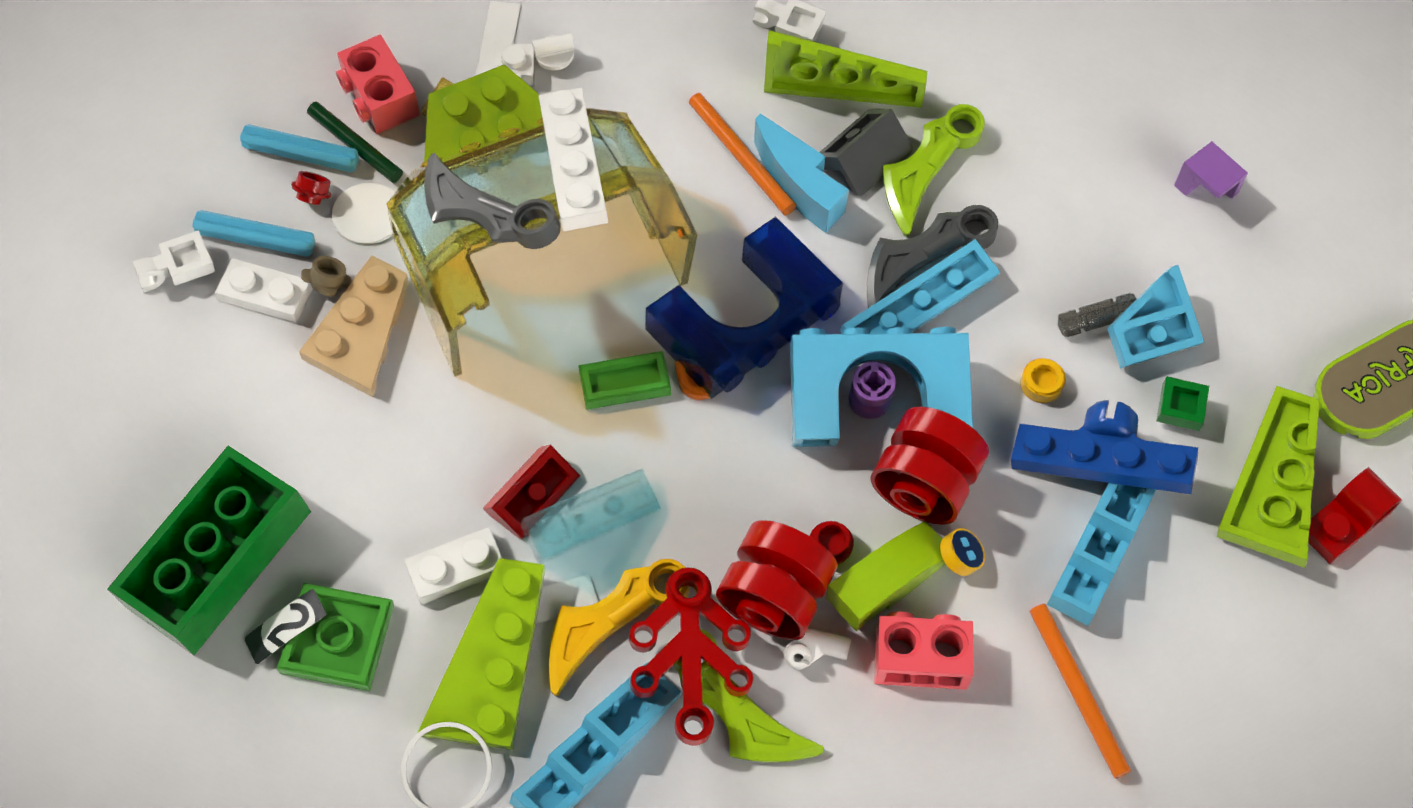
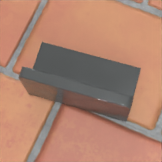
(865, 147)

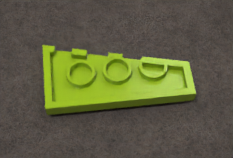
(829, 72)

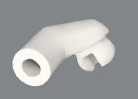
(814, 645)

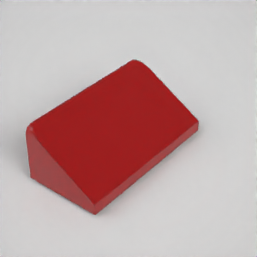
(531, 489)

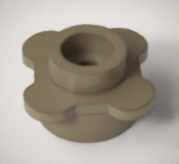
(326, 275)

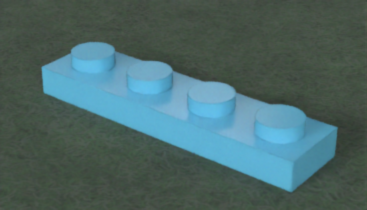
(929, 292)

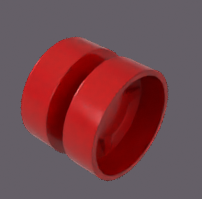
(930, 465)
(777, 580)

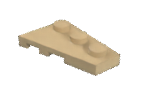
(357, 328)

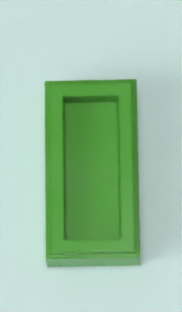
(624, 380)

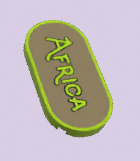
(1370, 385)

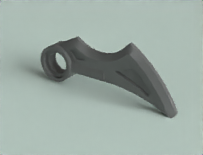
(454, 199)
(899, 259)

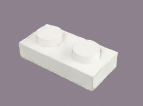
(263, 290)
(453, 565)

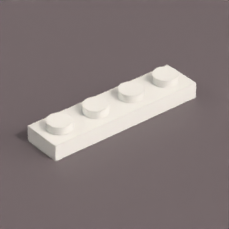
(573, 160)

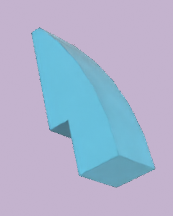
(800, 174)

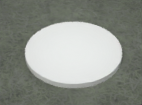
(362, 213)

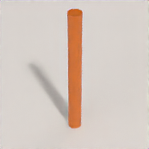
(742, 154)
(1080, 691)

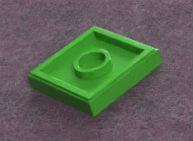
(343, 644)

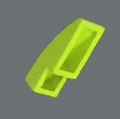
(886, 575)

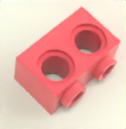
(377, 84)
(924, 664)

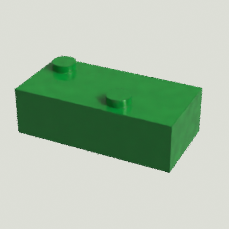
(210, 549)

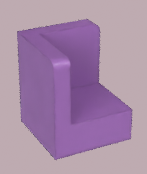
(1213, 171)

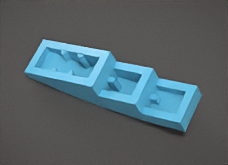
(1100, 551)
(596, 746)

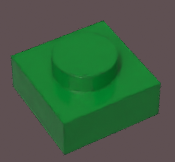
(1182, 403)

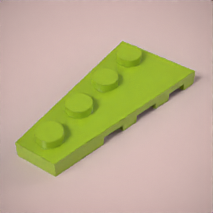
(1275, 486)
(491, 660)

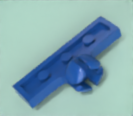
(1106, 452)

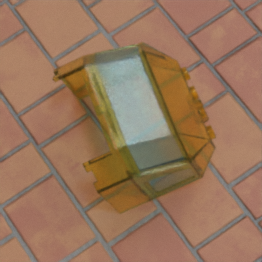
(518, 170)

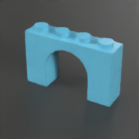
(820, 360)

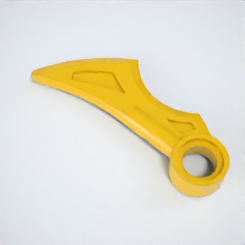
(585, 627)

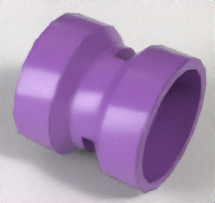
(869, 400)

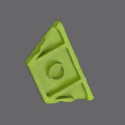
(478, 111)

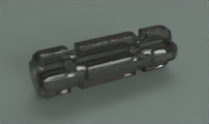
(1093, 315)

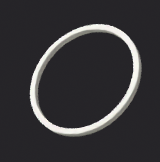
(438, 725)

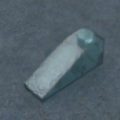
(589, 515)

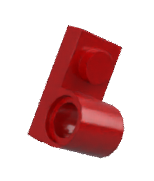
(1351, 515)

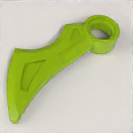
(909, 179)
(750, 729)

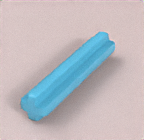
(299, 148)
(254, 233)

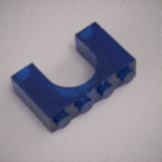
(722, 354)

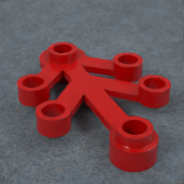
(690, 646)

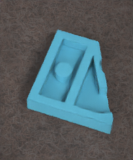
(1156, 322)

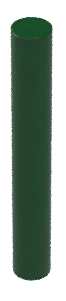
(353, 140)

